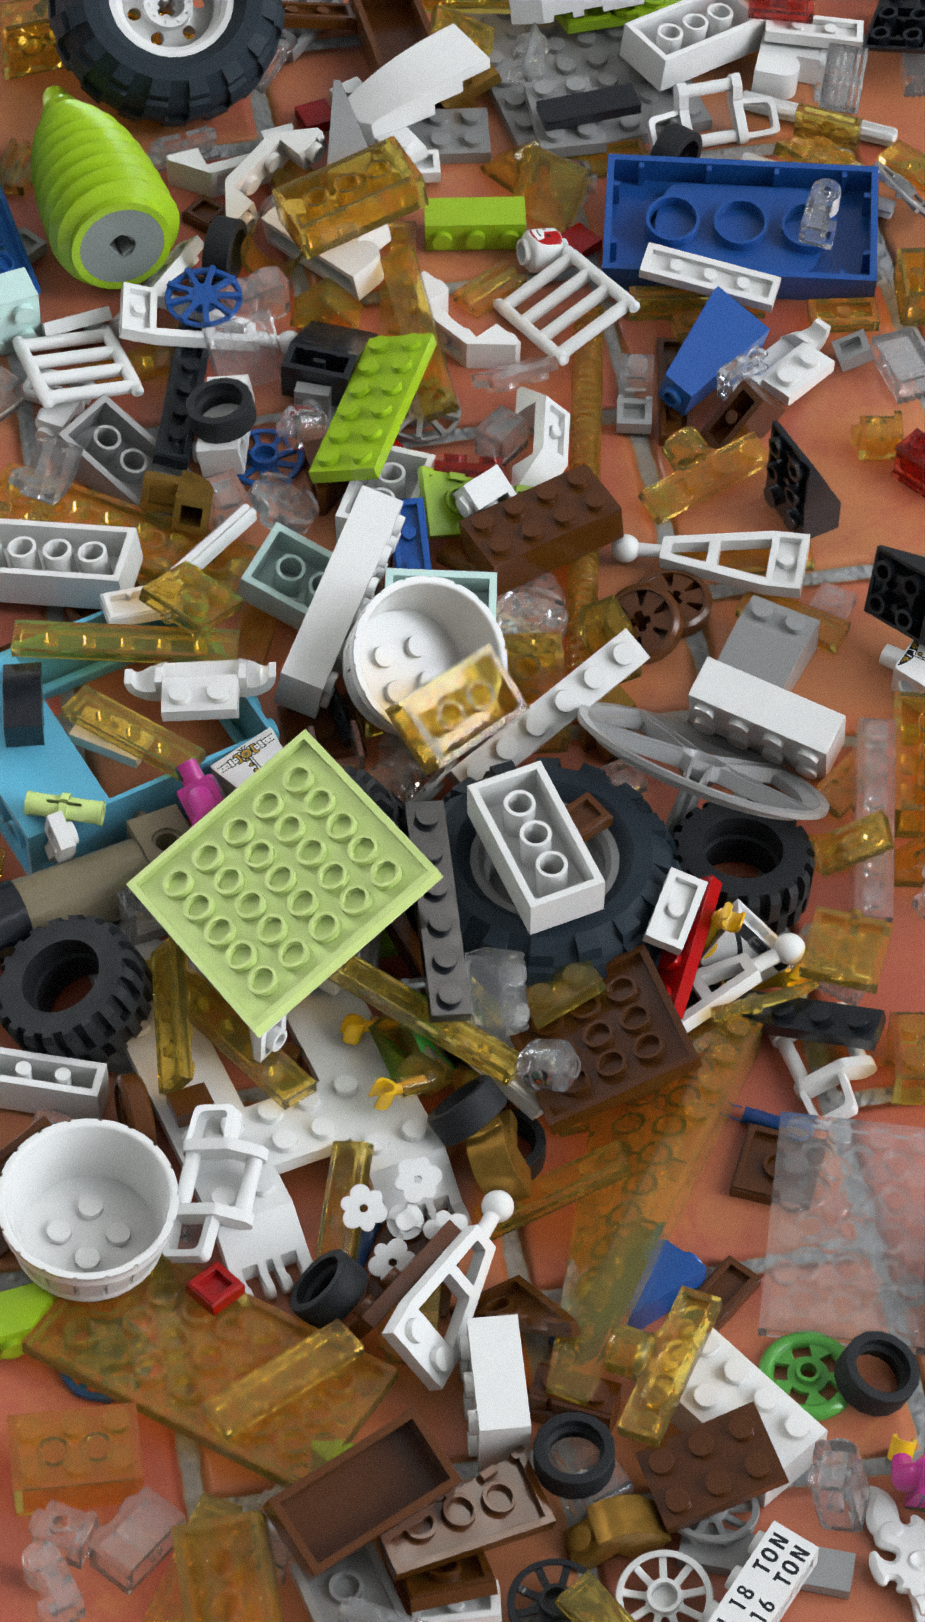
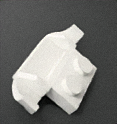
(796, 363)
(200, 688)

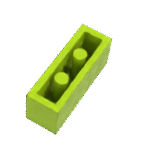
(474, 223)

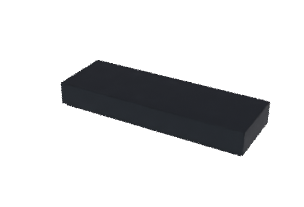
(588, 107)

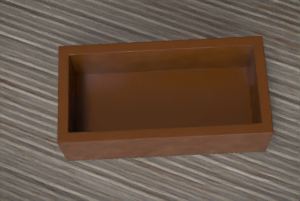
(388, 28)
(542, 528)
(361, 1494)

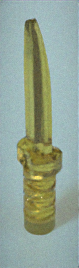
(755, 1004)

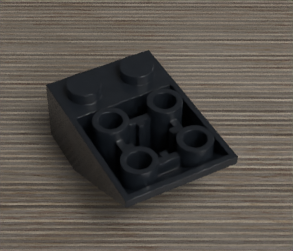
(897, 27)
(323, 356)
(798, 488)
(898, 591)

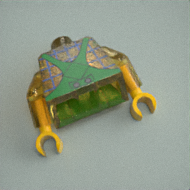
(409, 1058)

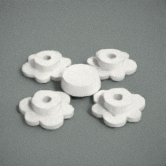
(404, 1219)

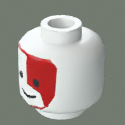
(540, 248)

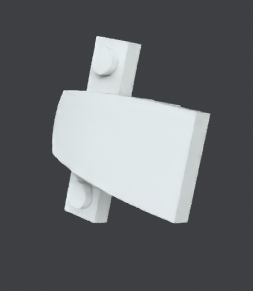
(412, 85)

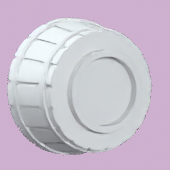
(411, 637)
(88, 1208)

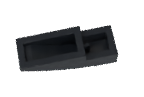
(23, 704)

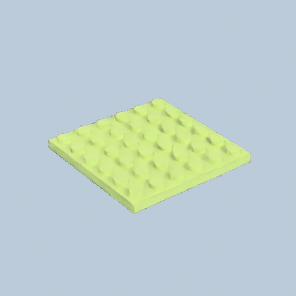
(283, 882)

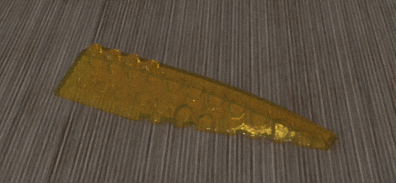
(628, 1222)

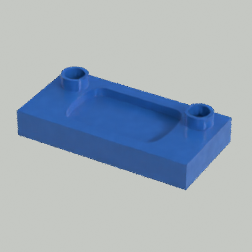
(743, 217)

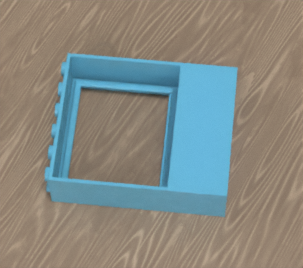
(60, 767)

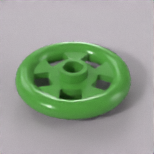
(820, 1348)

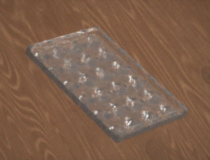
(846, 1231)

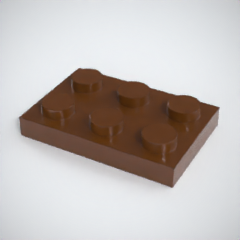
(711, 1467)

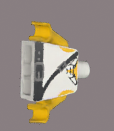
(739, 931)

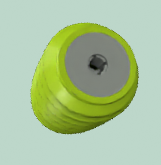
(99, 195)

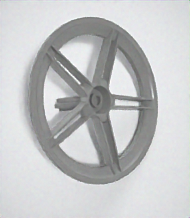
(680, 746)

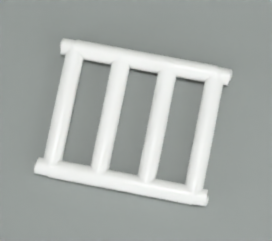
(543, 337)
(112, 350)

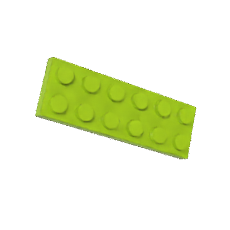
(372, 408)

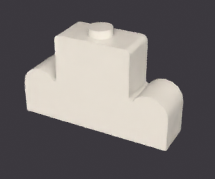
(783, 66)
(351, 265)

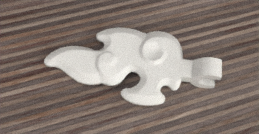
(903, 1540)

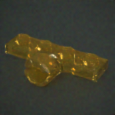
(700, 471)
(660, 1363)

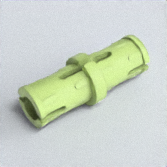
(72, 808)

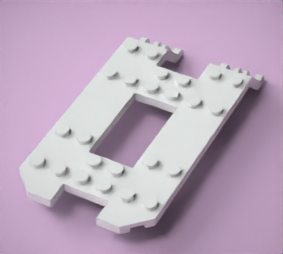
(298, 1134)

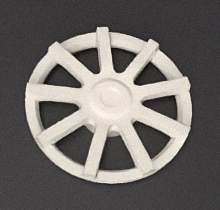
(664, 1594)

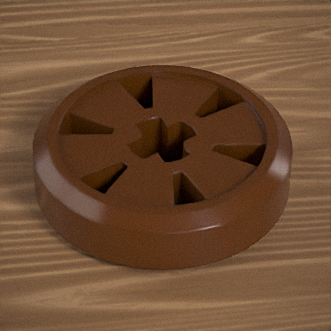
(689, 592)
(659, 608)
(134, 1105)

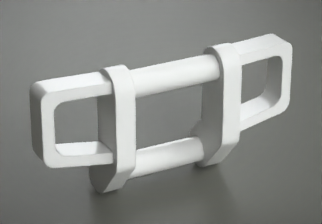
(735, 101)
(840, 1071)
(213, 1213)

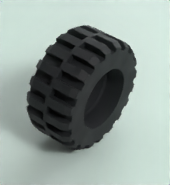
(771, 845)
(55, 959)

